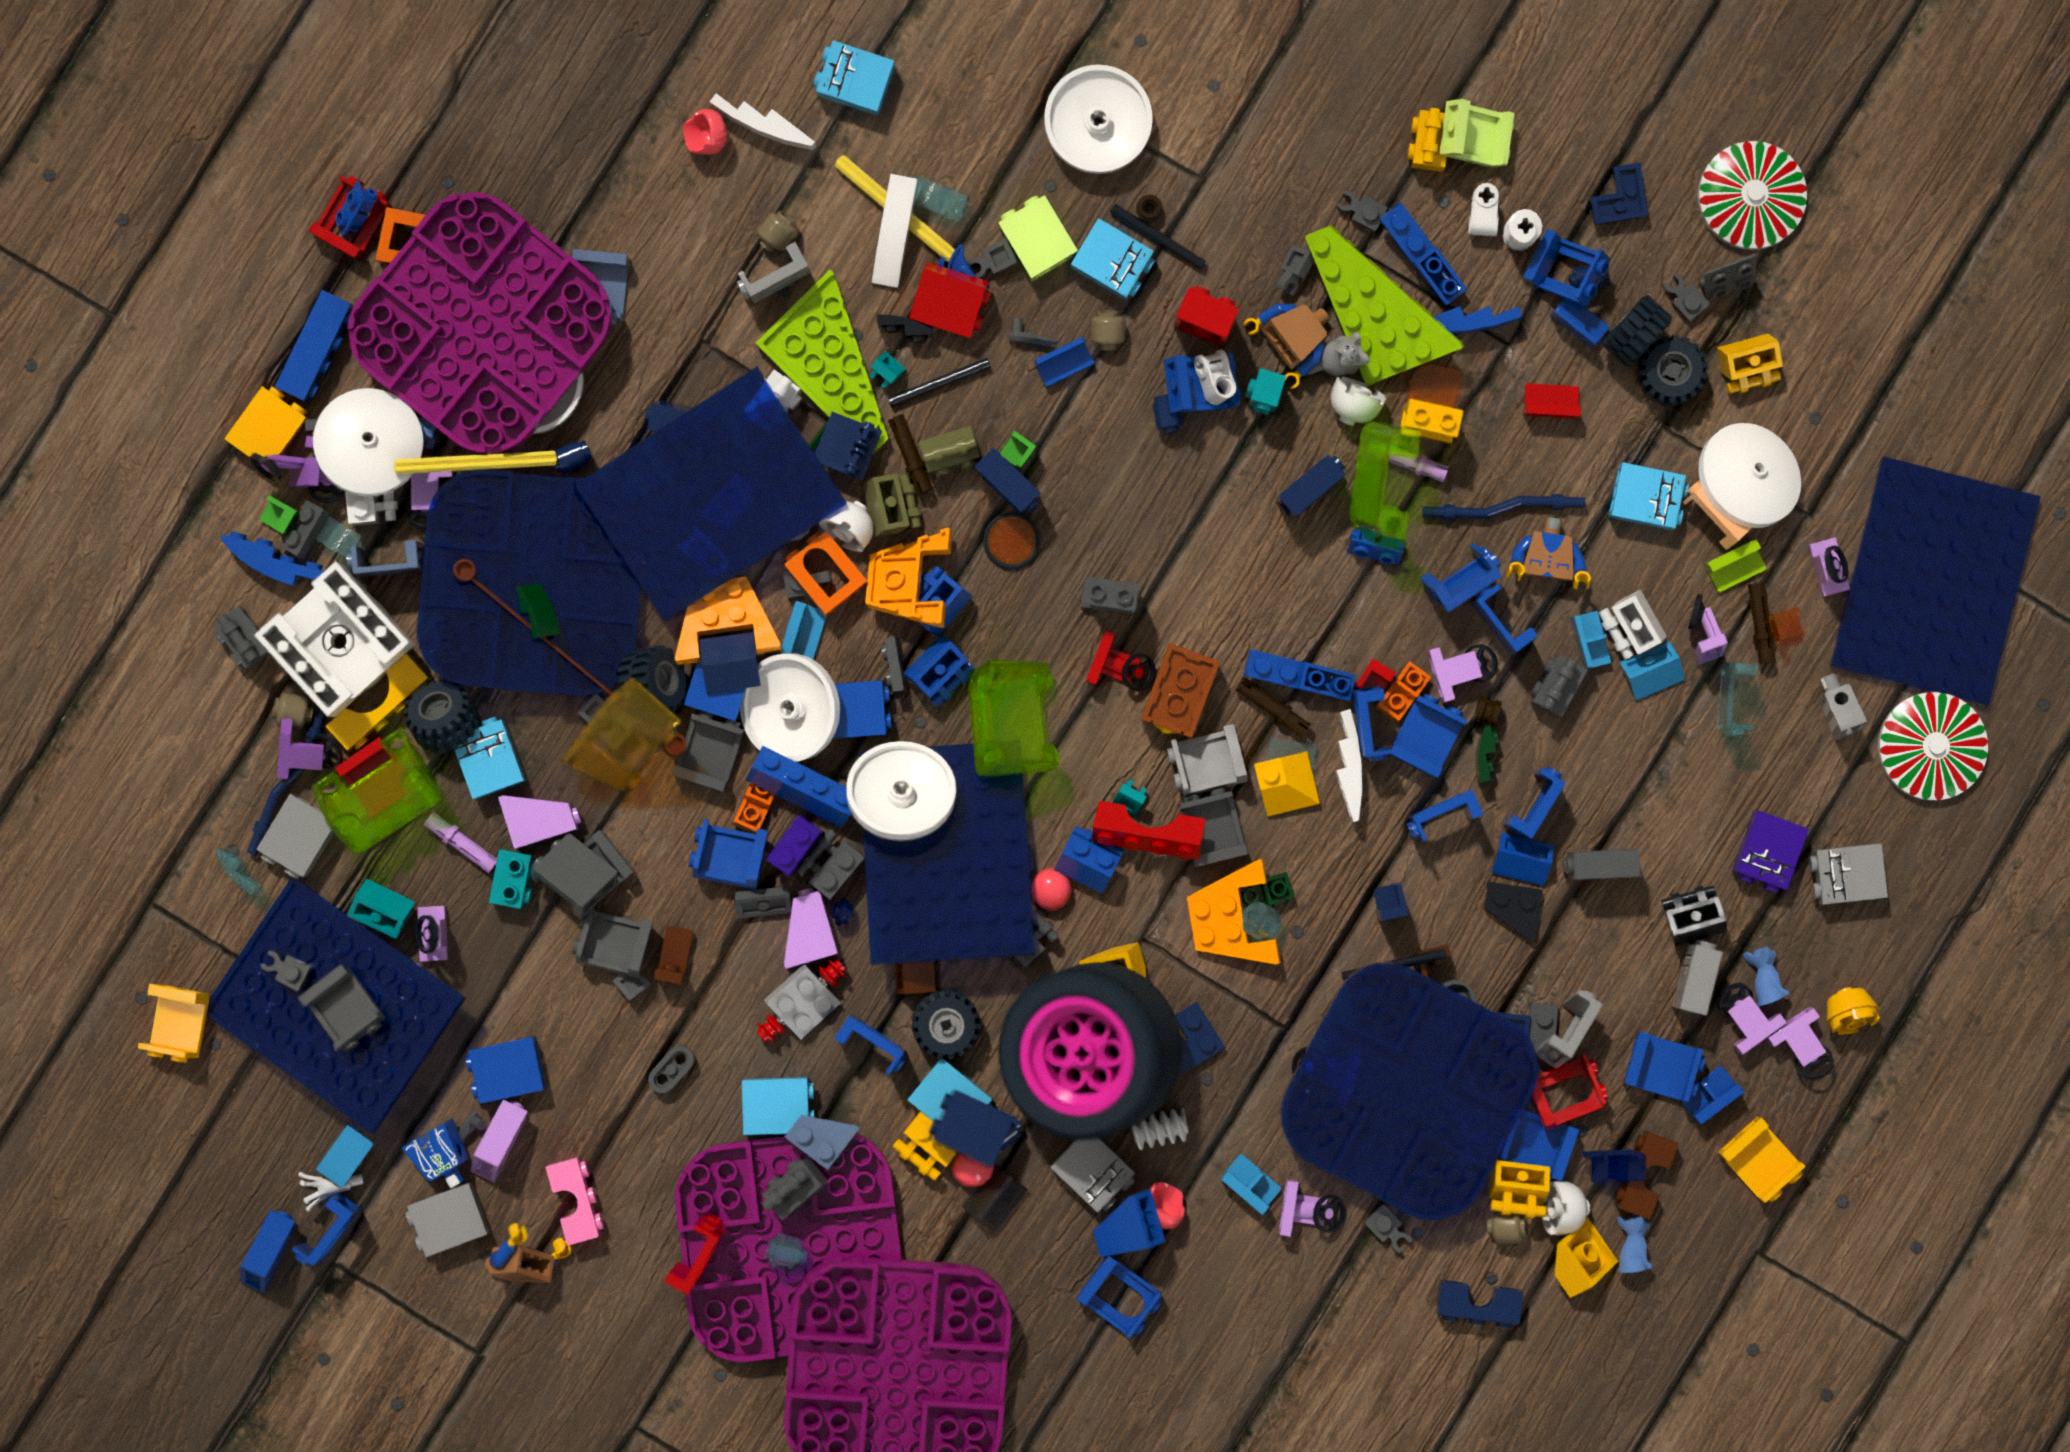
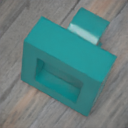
(888, 368)
(1130, 798)

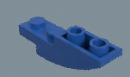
(1421, 254)
(264, 559)
(1299, 675)

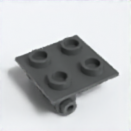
(1729, 277)

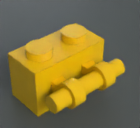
(1427, 141)
(1750, 357)
(919, 1134)
(1520, 1184)

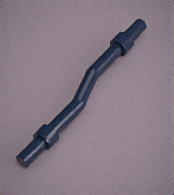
(1556, 502)
(262, 826)

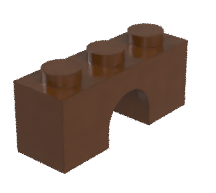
(1634, 1195)

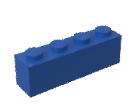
(315, 347)
(800, 786)

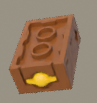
(1180, 691)

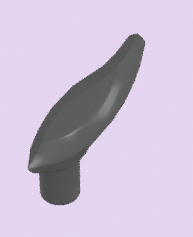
(1027, 337)
(470, 1124)

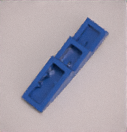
(1477, 321)

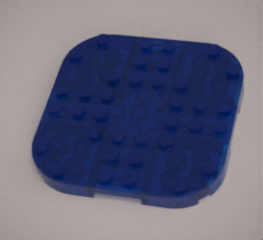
(518, 535)
(1409, 1090)

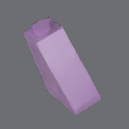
(537, 820)
(809, 930)
(498, 1140)

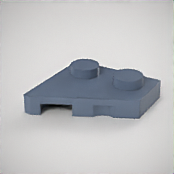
(821, 1138)

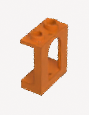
(392, 219)
(797, 570)

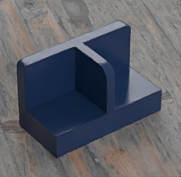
(1390, 902)

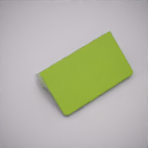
(1735, 566)

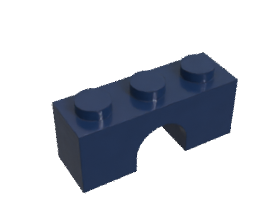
(1502, 1308)

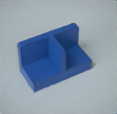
(1712, 1095)

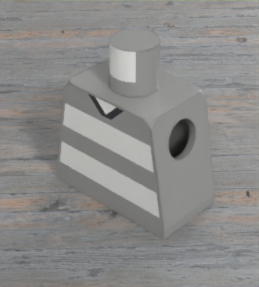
(1843, 718)

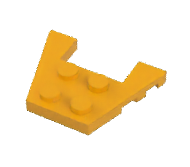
(896, 579)
(725, 609)
(1218, 917)

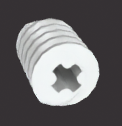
(1515, 237)
(1160, 1129)

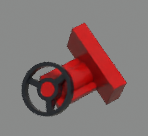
(1120, 665)

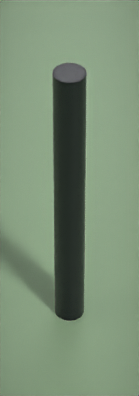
(1157, 236)
(939, 382)
(1412, 960)

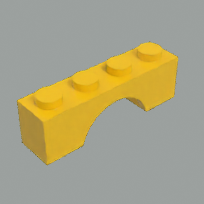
(354, 727)

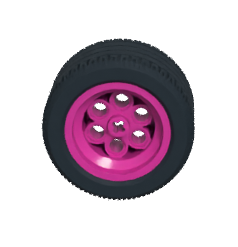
(1135, 1022)

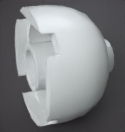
(1355, 402)
(850, 525)
(1565, 1208)

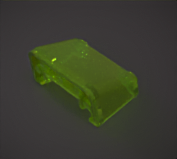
(1010, 718)

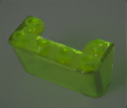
(1376, 444)
(381, 799)

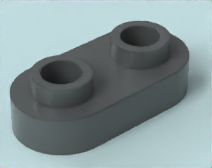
(671, 1069)

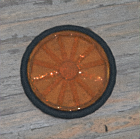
(1011, 540)

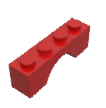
(1179, 838)

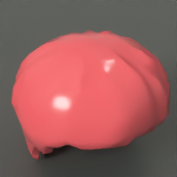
(705, 132)
(1168, 1204)

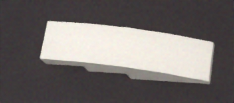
(771, 126)
(894, 230)
(1351, 776)

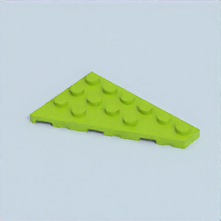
(1392, 326)
(821, 355)

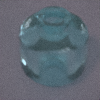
(1261, 921)
(785, 1252)

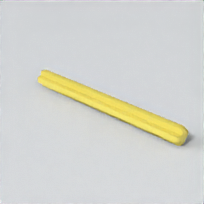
(879, 194)
(475, 462)

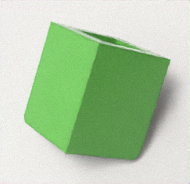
(1018, 450)
(279, 515)

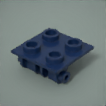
(847, 445)

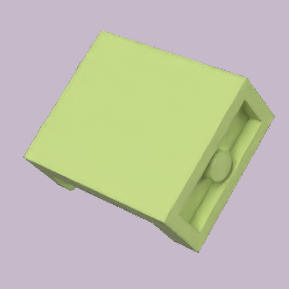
(1476, 134)
(1037, 237)

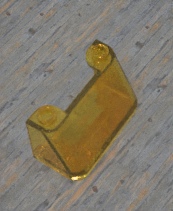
(622, 737)

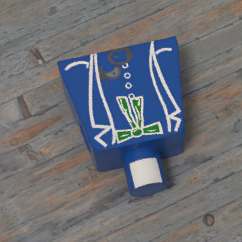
(439, 1153)

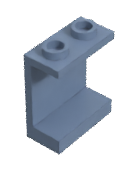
(612, 273)
(414, 558)

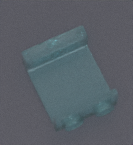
(1728, 674)

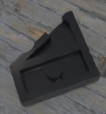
(1514, 906)

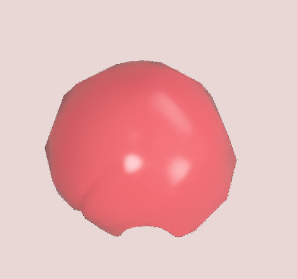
(1050, 889)
(969, 1172)

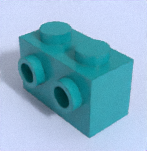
(1265, 391)
(512, 879)
(381, 908)

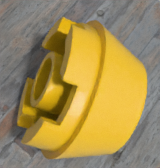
(1851, 1010)

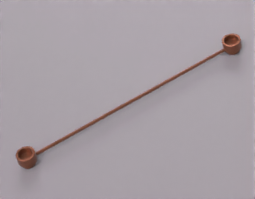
(464, 572)

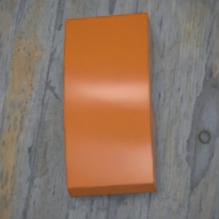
(1403, 692)
(753, 809)

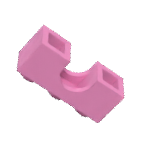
(571, 1176)

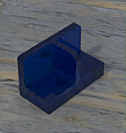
(1616, 1165)

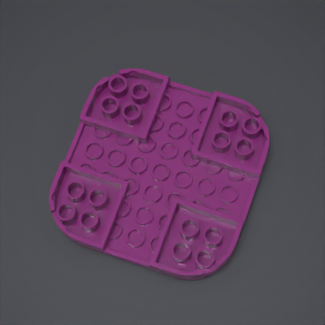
(480, 323)
(741, 1301)
(896, 1358)

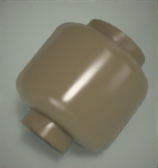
(777, 231)
(1108, 329)
(292, 707)
(1507, 1228)

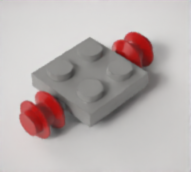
(802, 1001)

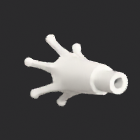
(326, 1187)

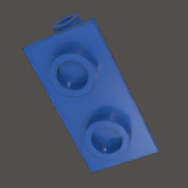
(352, 213)
(1363, 545)

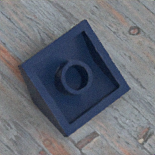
(729, 662)

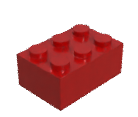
(1206, 316)

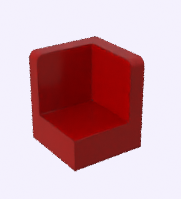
(1375, 675)

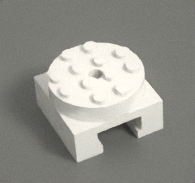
(307, 633)

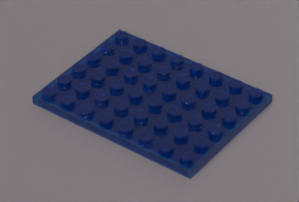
(710, 493)
(1935, 580)
(961, 885)
(285, 1032)

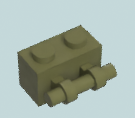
(950, 451)
(886, 504)

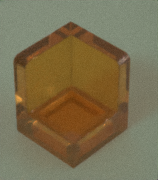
(1785, 624)

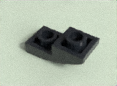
(913, 329)

